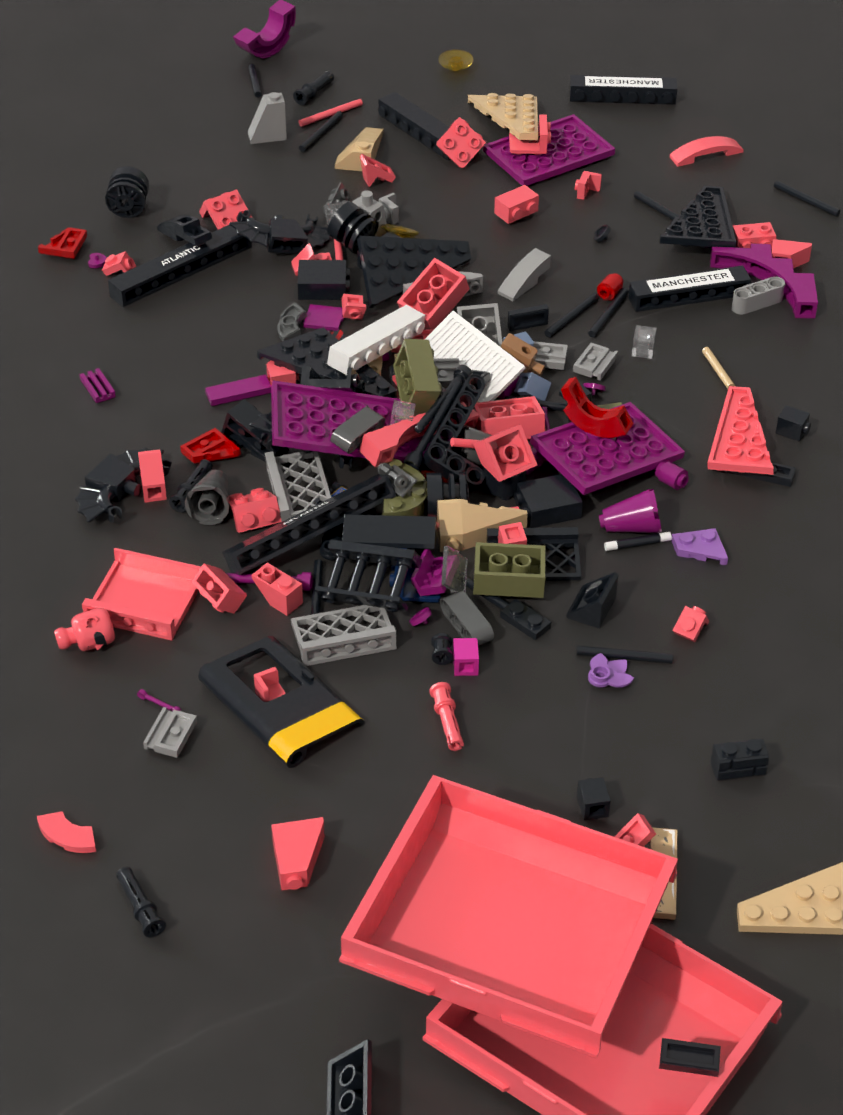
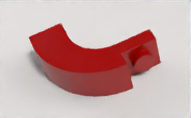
(591, 418)

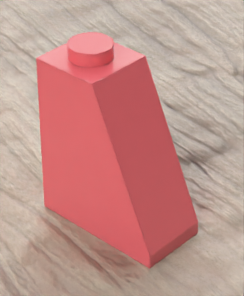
(297, 850)

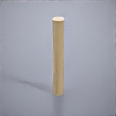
(717, 367)

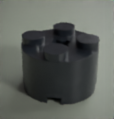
(504, 489)

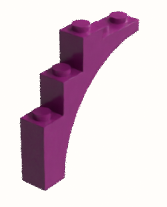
(758, 262)

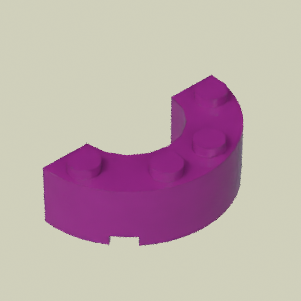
(273, 35)

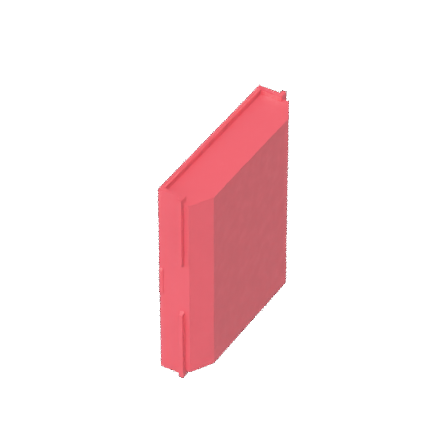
(509, 913)
(665, 995)

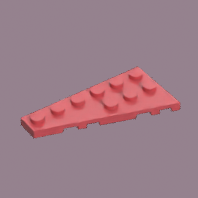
(739, 437)

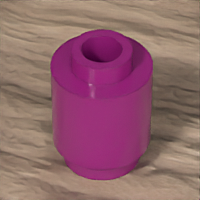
(672, 475)

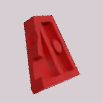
(65, 244)
(210, 446)

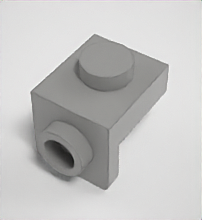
(390, 208)

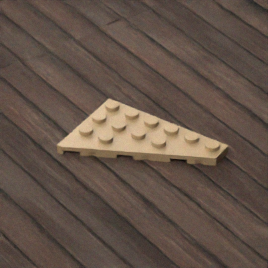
(510, 112)
(800, 906)

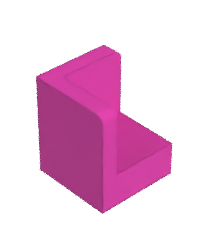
(465, 656)

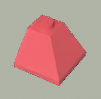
(506, 453)

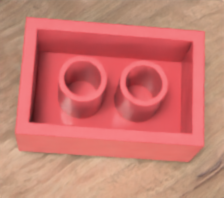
(435, 292)

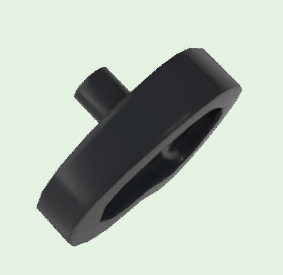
(602, 233)

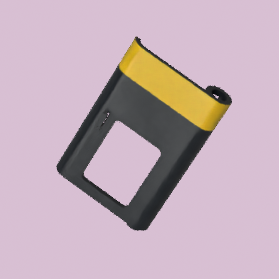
(288, 721)

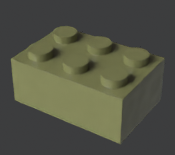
(417, 374)
(509, 570)

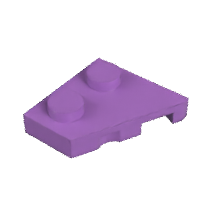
(700, 545)

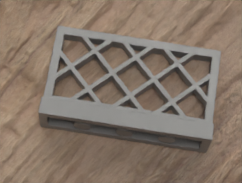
(278, 474)
(344, 644)

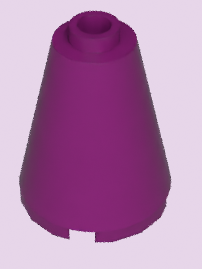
(633, 515)

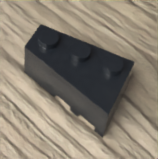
(237, 429)

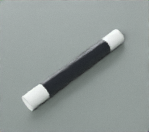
(637, 541)

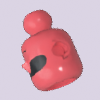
(88, 630)

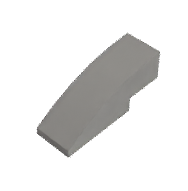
(525, 274)

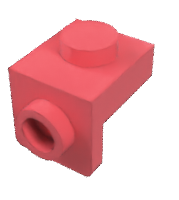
(587, 182)
(118, 262)
(353, 306)
(691, 623)

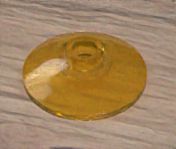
(456, 59)
(400, 231)

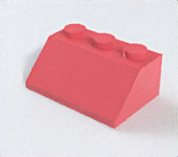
(507, 413)

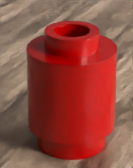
(610, 286)

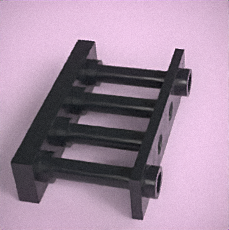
(363, 554)

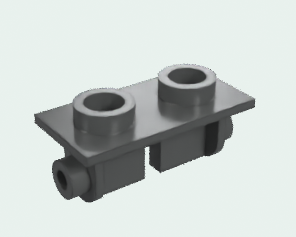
(338, 194)
(400, 480)

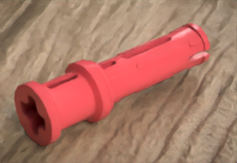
(445, 707)

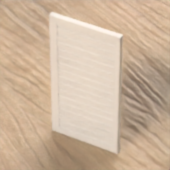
(461, 340)

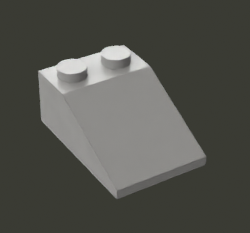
(484, 318)

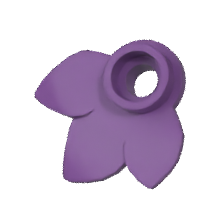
(608, 672)

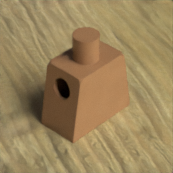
(523, 353)

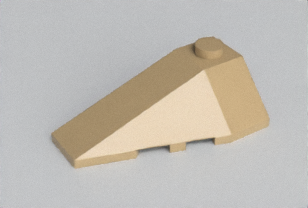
(365, 143)
(465, 523)

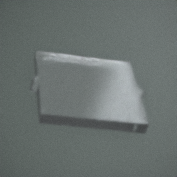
(454, 570)

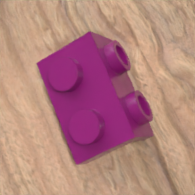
(429, 577)

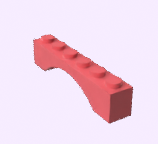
(383, 443)

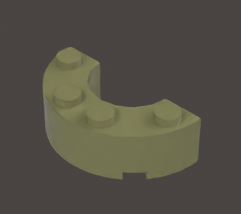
(414, 501)

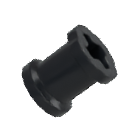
(440, 647)

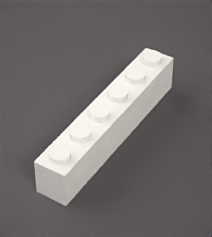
(376, 339)

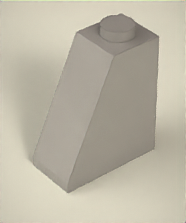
(269, 120)

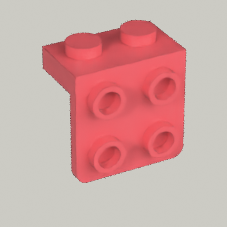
(460, 142)
(533, 146)
(223, 208)
(254, 509)

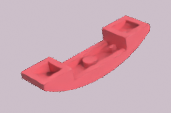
(686, 154)

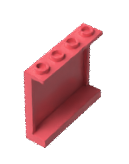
(146, 593)

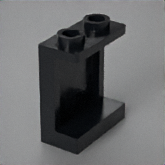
(352, 383)

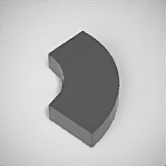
(289, 322)

